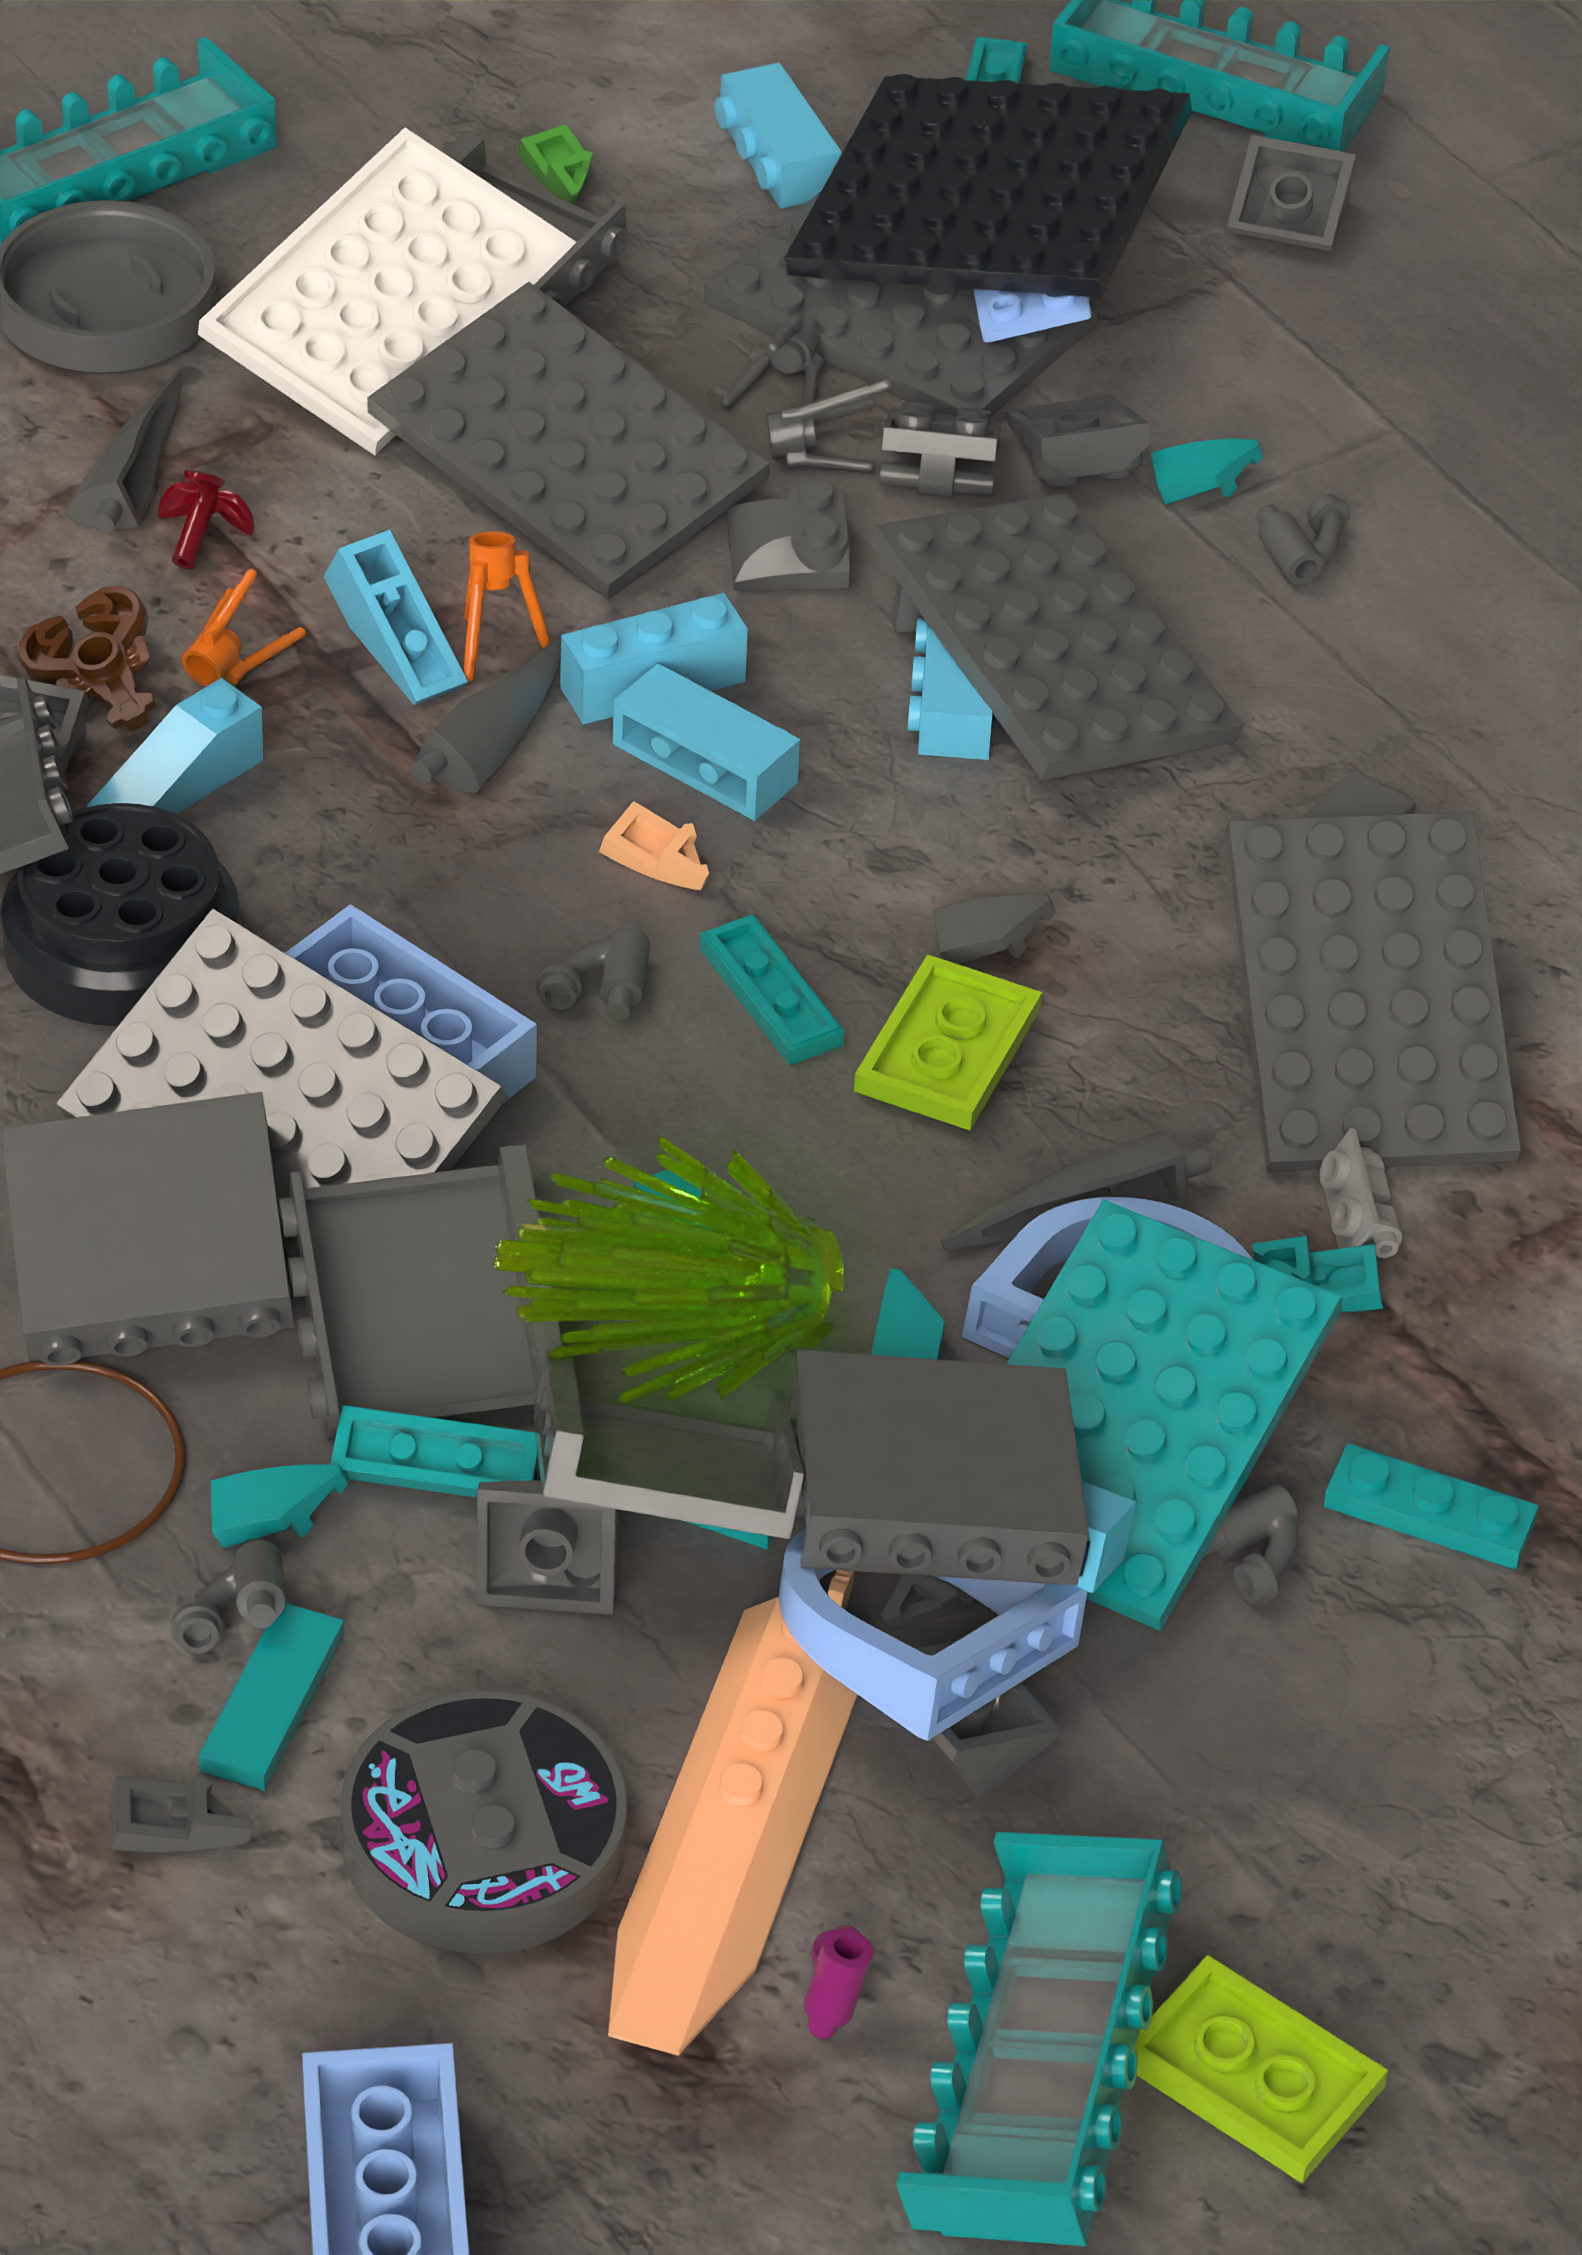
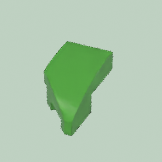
(557, 161)

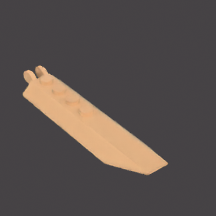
(729, 1833)

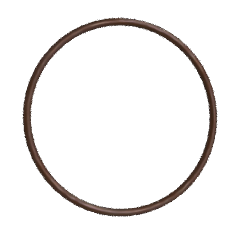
(166, 1500)

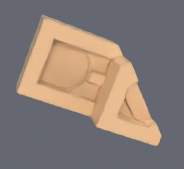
(655, 848)

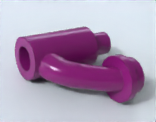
(840, 1968)

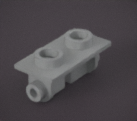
(1358, 1197)

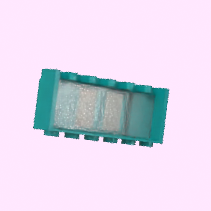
(1222, 71)
(137, 141)
(1044, 2040)

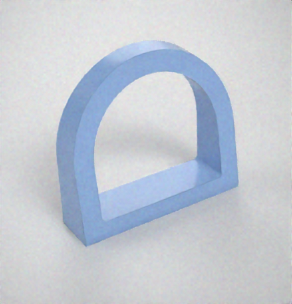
(1001, 1297)
(937, 1690)

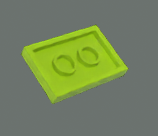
(948, 1042)
(1256, 2068)

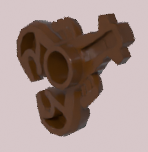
(101, 660)

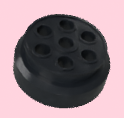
(111, 910)

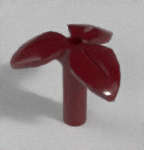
(199, 500)

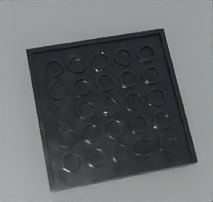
(990, 185)

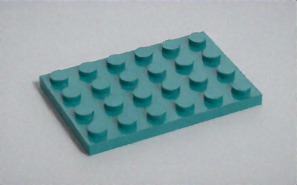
(1172, 1384)

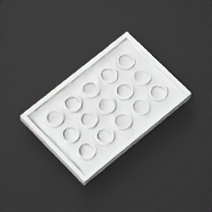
(380, 282)

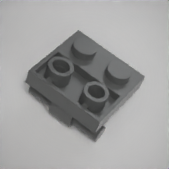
(940, 441)

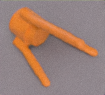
(491, 567)
(217, 648)

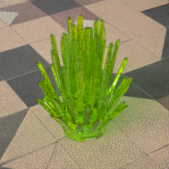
(743, 1287)

